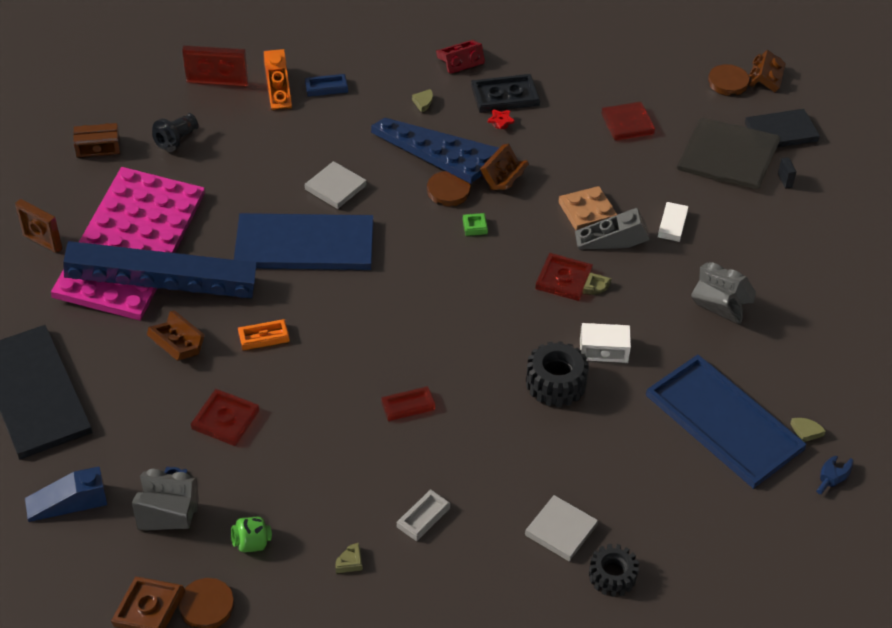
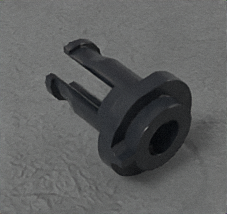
(168, 133)

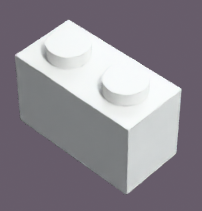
(605, 342)

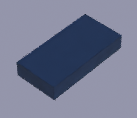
(326, 85)

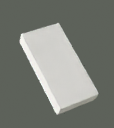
(673, 221)

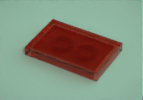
(215, 65)

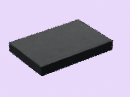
(505, 93)
(791, 126)

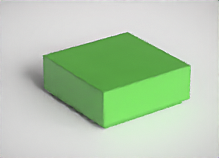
(475, 224)

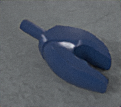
(831, 475)

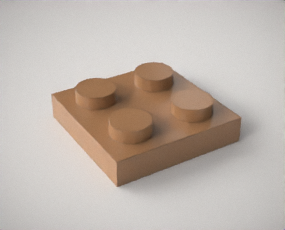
(586, 207)

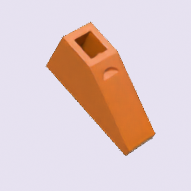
(277, 79)

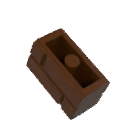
(96, 140)

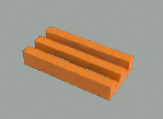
(264, 337)

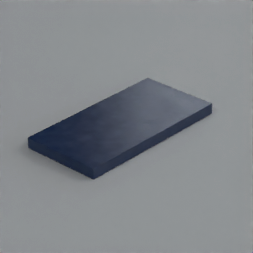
(305, 241)
(726, 420)

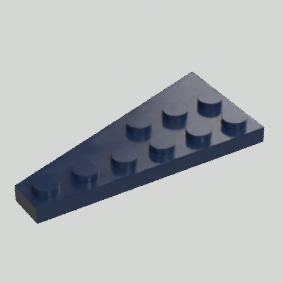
(445, 151)

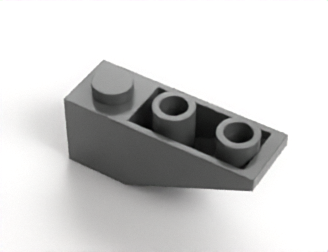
(615, 232)

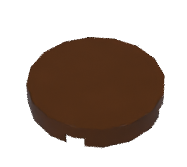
(728, 79)
(447, 189)
(206, 603)

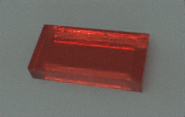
(407, 403)

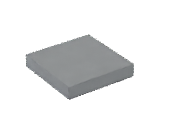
(335, 185)
(561, 528)

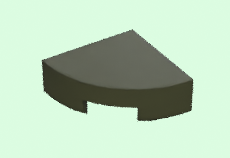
(423, 100)
(596, 284)
(807, 429)
(349, 560)

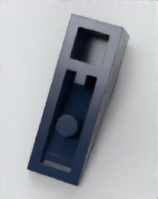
(67, 495)

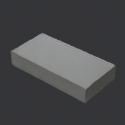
(423, 515)

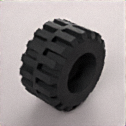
(557, 359)

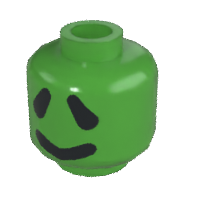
(250, 534)

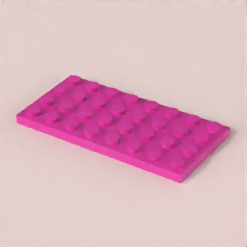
(136, 214)

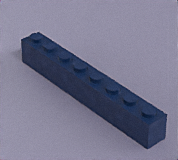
(159, 269)

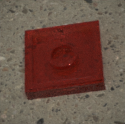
(628, 121)
(563, 276)
(225, 417)

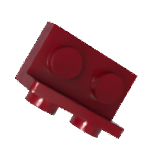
(462, 56)

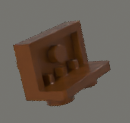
(768, 70)
(503, 168)
(177, 336)

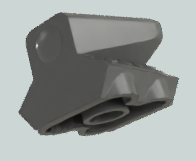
(723, 291)
(165, 501)

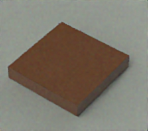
(38, 226)
(148, 604)

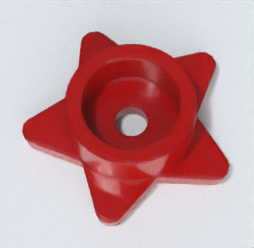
(501, 119)

